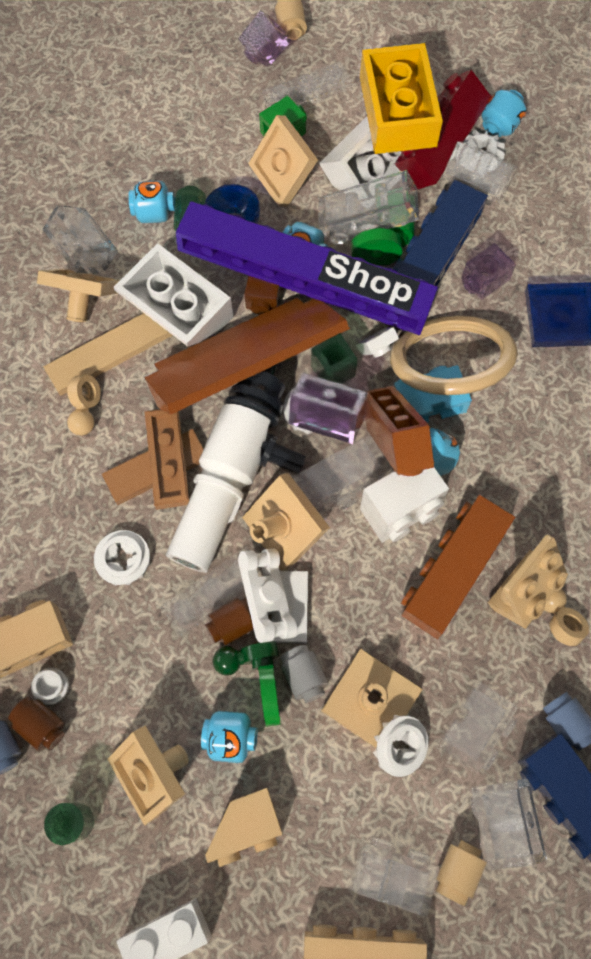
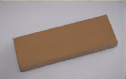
(167, 459)
(135, 475)

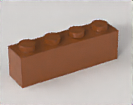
(399, 431)
(457, 567)

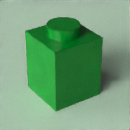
(284, 107)

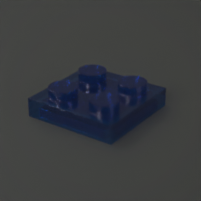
(559, 314)

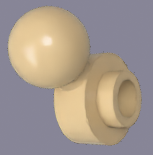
(83, 394)
(566, 624)

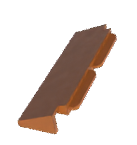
(242, 352)

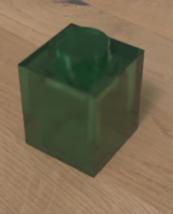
(334, 360)

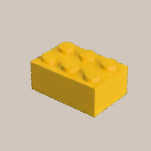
(400, 98)

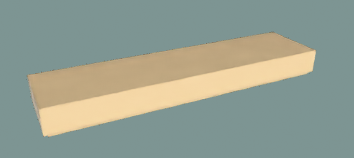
(106, 351)

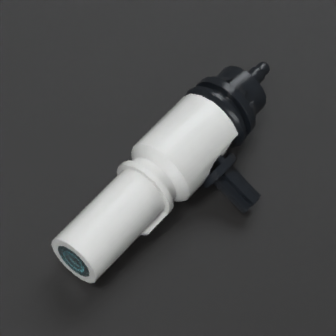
(229, 463)

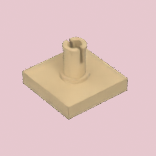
(282, 161)
(80, 288)
(285, 521)
(370, 696)
(148, 773)

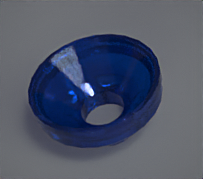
(235, 199)

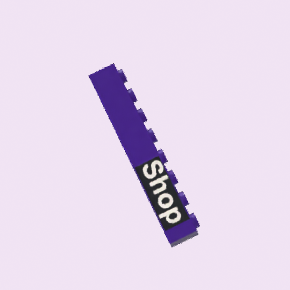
(305, 267)

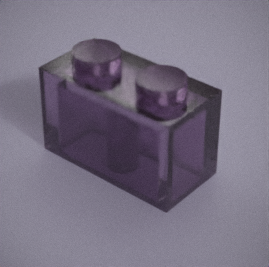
(327, 408)

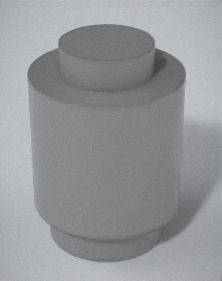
(304, 673)

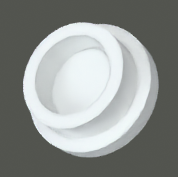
(50, 686)

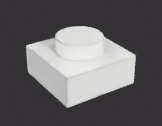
(378, 343)

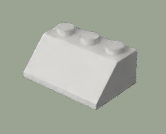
(355, 162)
(176, 297)

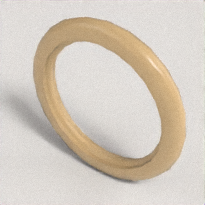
(455, 386)

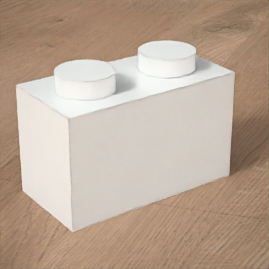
(167, 935)

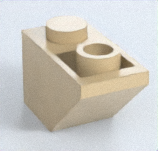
(245, 824)

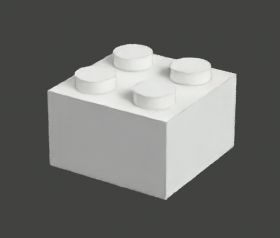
(402, 501)

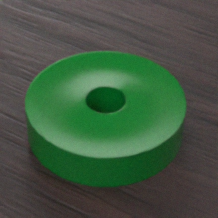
(377, 246)
(269, 695)

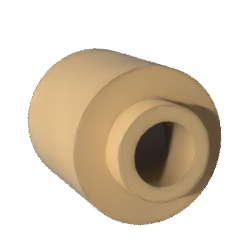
(291, 18)
(460, 872)

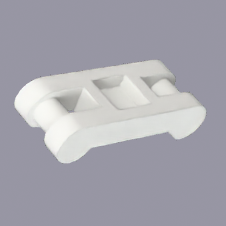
(266, 595)

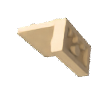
(531, 584)

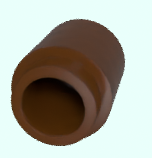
(230, 621)
(37, 724)

